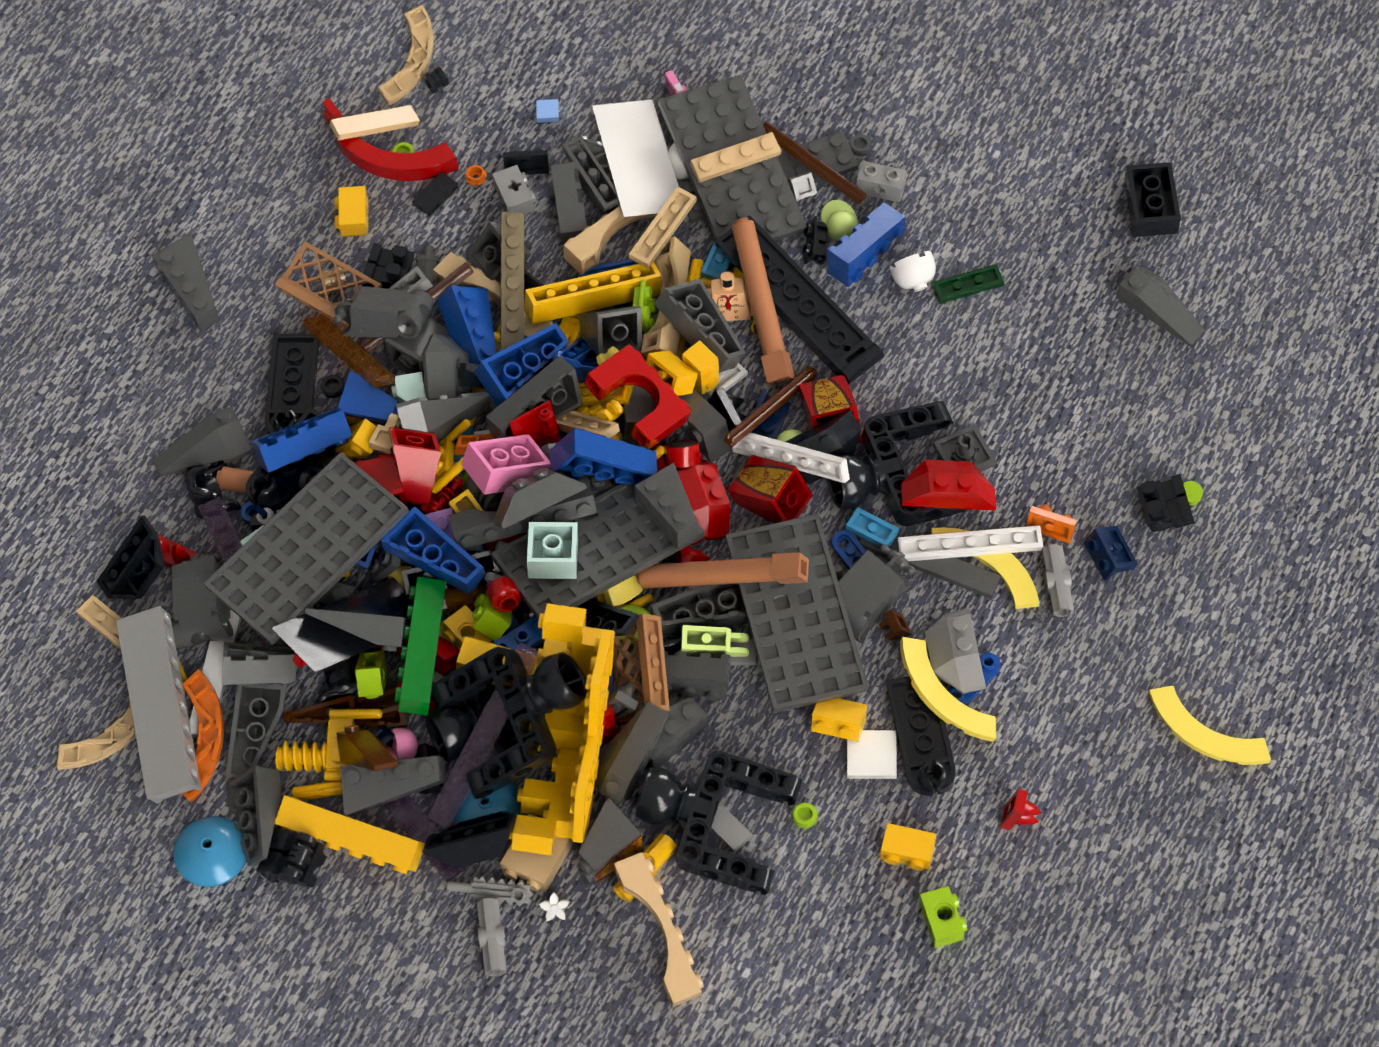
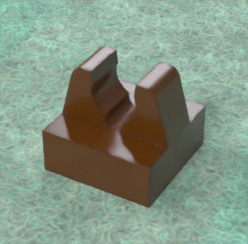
(897, 623)

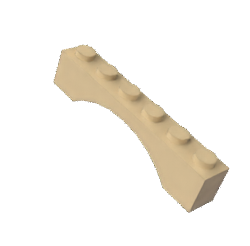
(585, 249)
(673, 267)
(479, 280)
(637, 881)

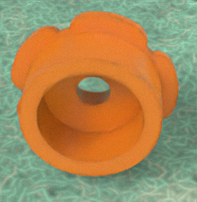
(475, 170)

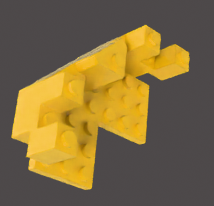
(577, 736)

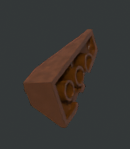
(364, 749)

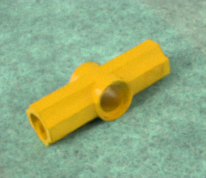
(659, 853)

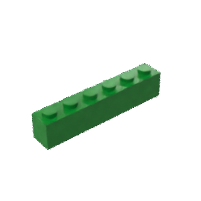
(421, 646)

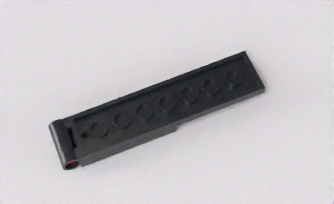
(809, 310)

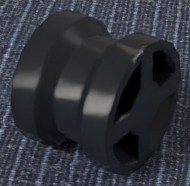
(435, 79)

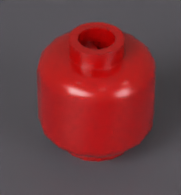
(503, 594)

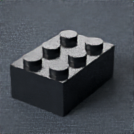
(1152, 199)

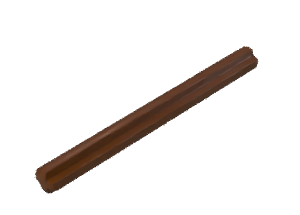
(816, 165)
(436, 292)
(769, 406)

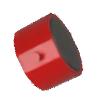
(683, 453)

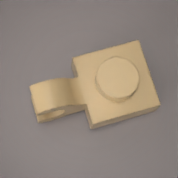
(380, 439)

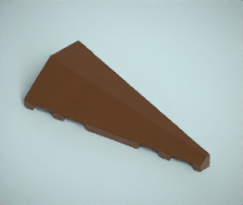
(320, 712)

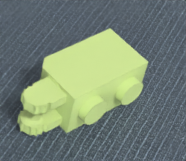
(712, 640)

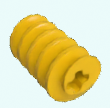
(301, 757)

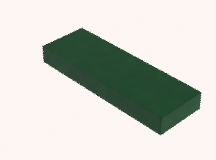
(967, 283)

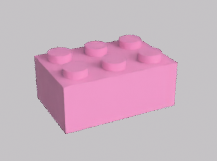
(501, 461)

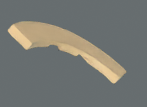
(417, 60)
(100, 747)

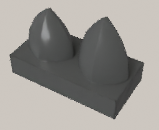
(622, 701)

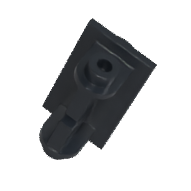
(814, 234)

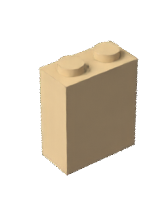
(533, 867)

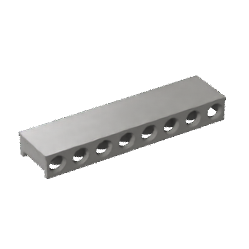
(156, 704)

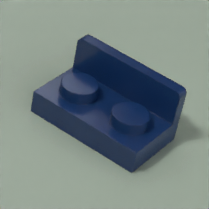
(773, 424)
(1110, 551)

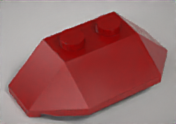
(948, 486)
(707, 498)

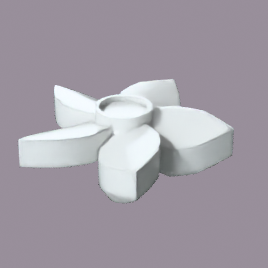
(554, 907)

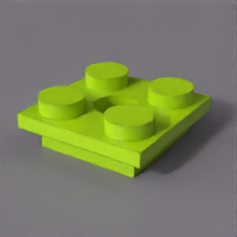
(644, 299)

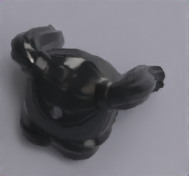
(203, 488)
(340, 680)

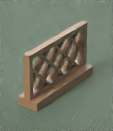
(312, 299)
(650, 667)

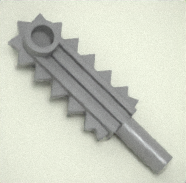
(498, 890)

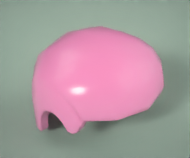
(404, 743)

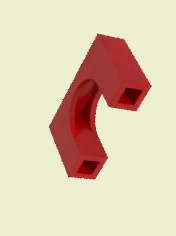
(630, 368)

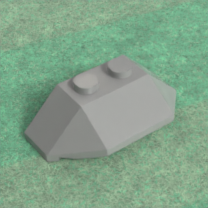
(955, 651)

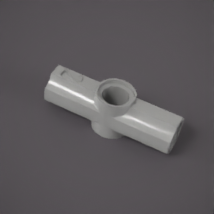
(1058, 580)
(491, 937)

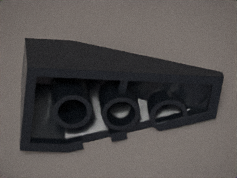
(608, 617)

